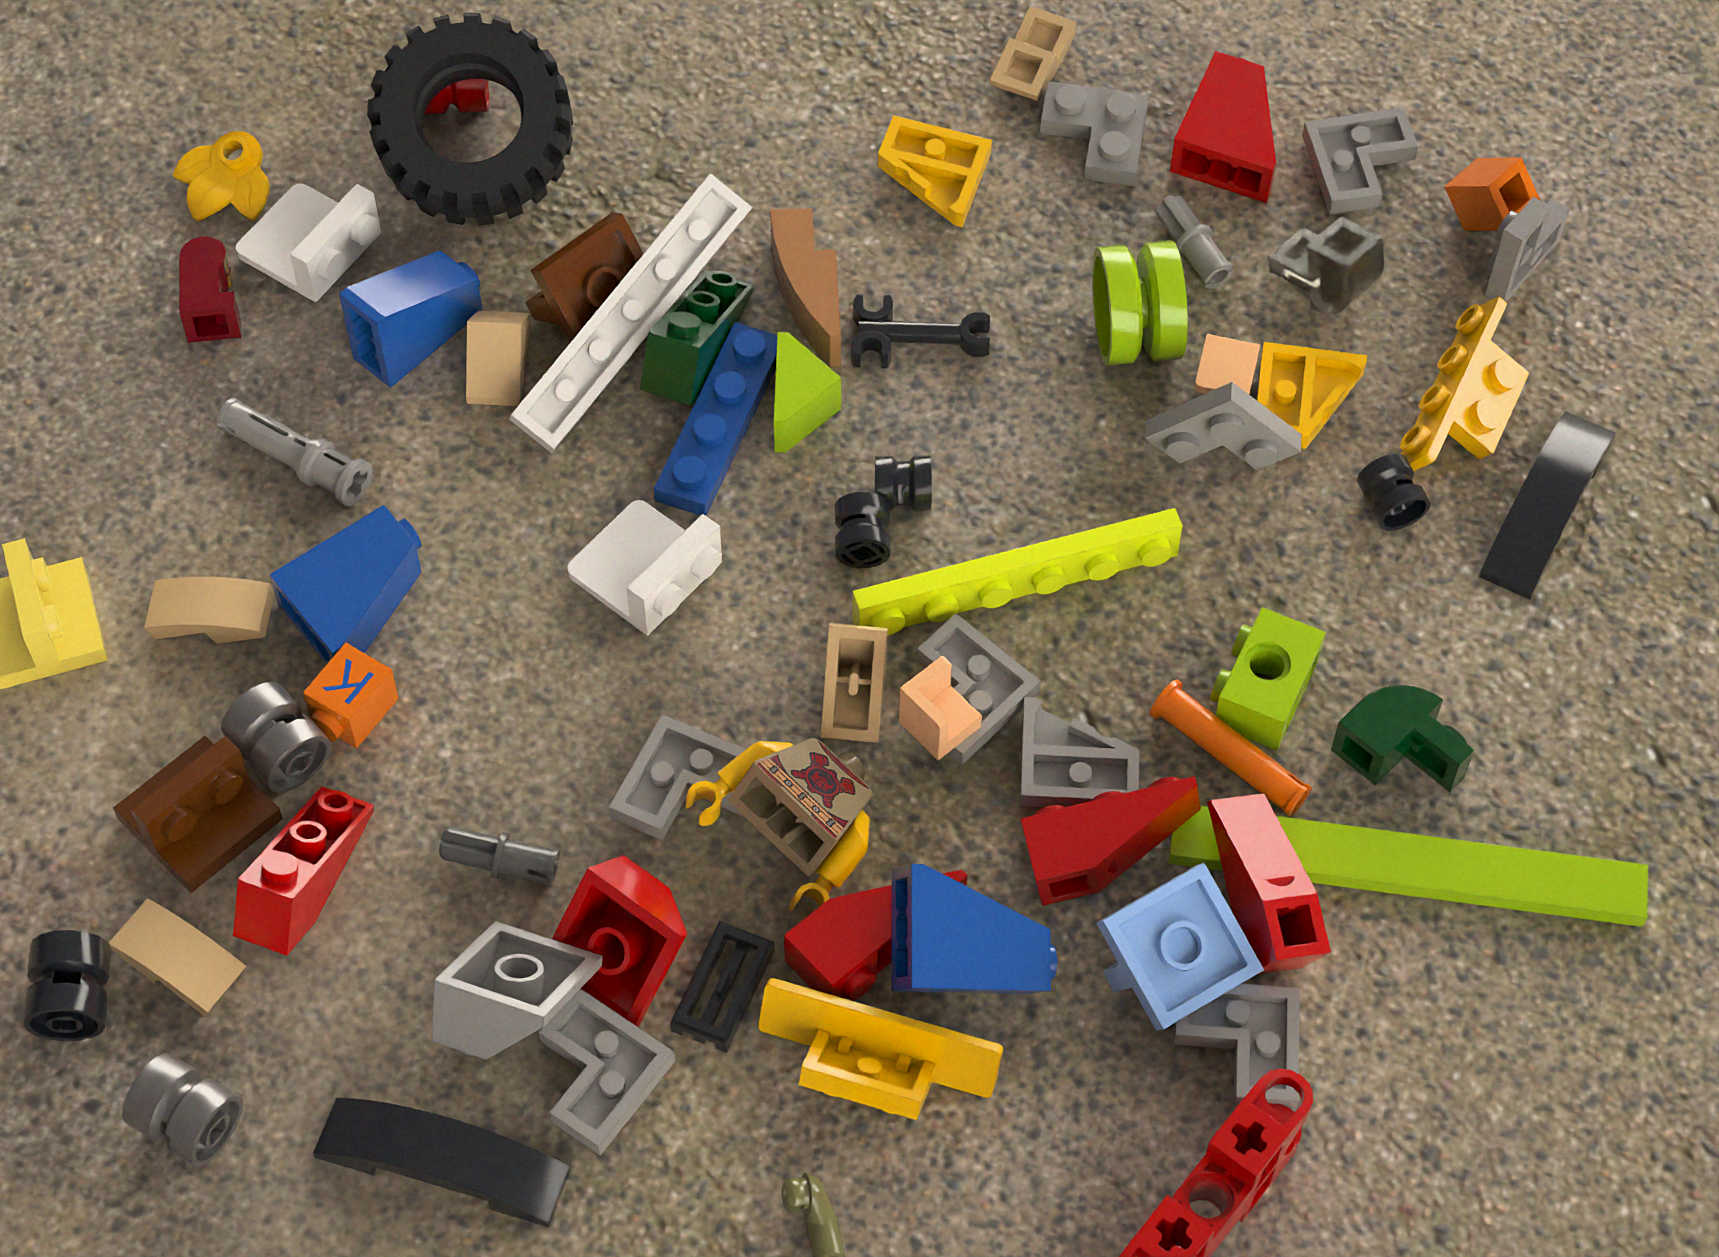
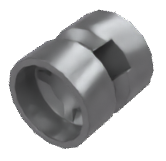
(276, 737)
(177, 1105)

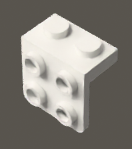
(311, 238)
(647, 563)

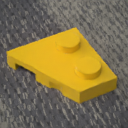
(935, 164)
(1306, 384)

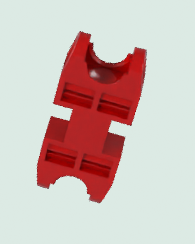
(1232, 1175)

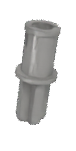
(1194, 241)

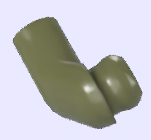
(820, 1217)

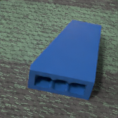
(408, 313)
(350, 582)
(962, 939)

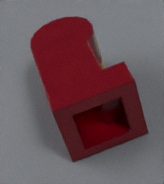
(204, 303)

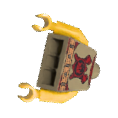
(802, 803)

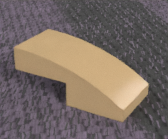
(1034, 53)
(210, 605)
(177, 956)

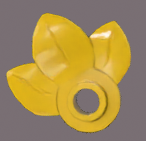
(222, 181)

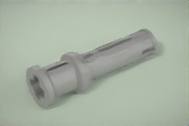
(313, 460)

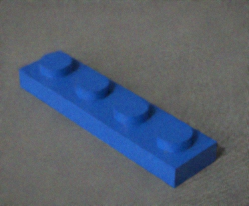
(718, 420)

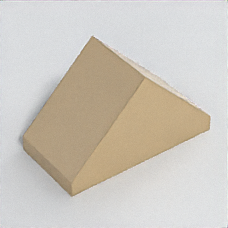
(497, 357)
(854, 682)

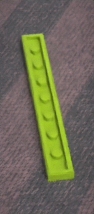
(1445, 869)

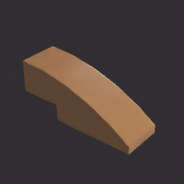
(807, 281)

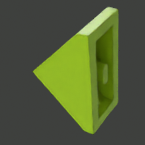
(804, 393)

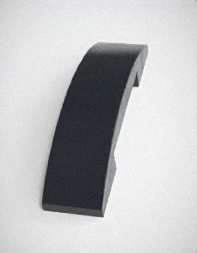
(1546, 504)
(444, 1154)

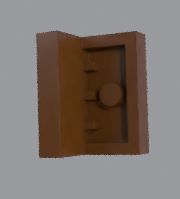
(584, 274)
(199, 811)

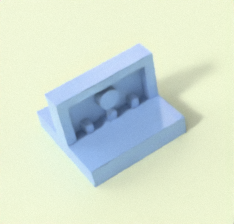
(1178, 947)

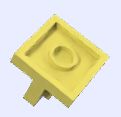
(45, 618)

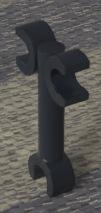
(879, 330)

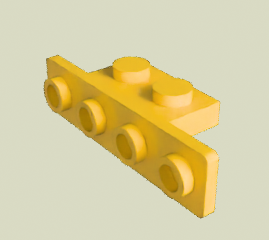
(1471, 391)
(874, 1052)

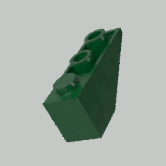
(691, 336)

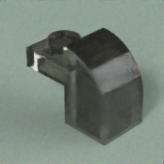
(1330, 265)

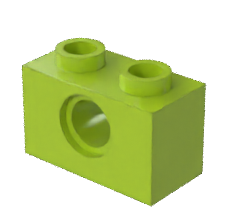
(1274, 647)

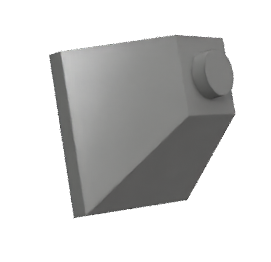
(506, 989)

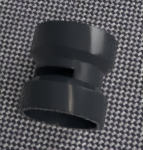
(905, 481)
(1395, 495)
(862, 525)

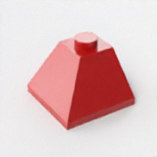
(634, 928)

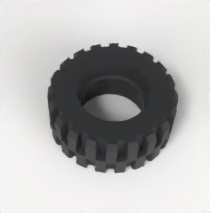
(459, 54)

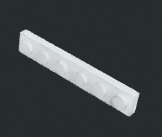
(630, 313)

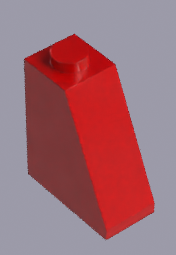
(1228, 130)

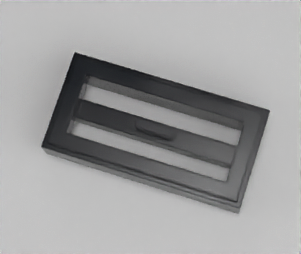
(704, 1029)

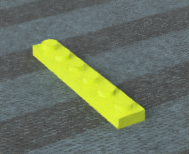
(1019, 572)

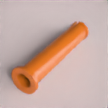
(1230, 748)

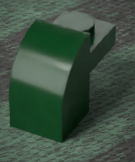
(1397, 725)

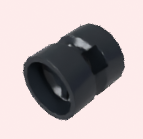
(67, 985)

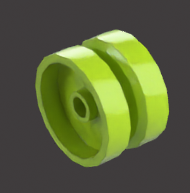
(1139, 302)

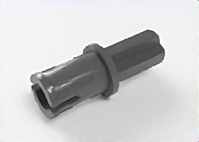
(499, 855)

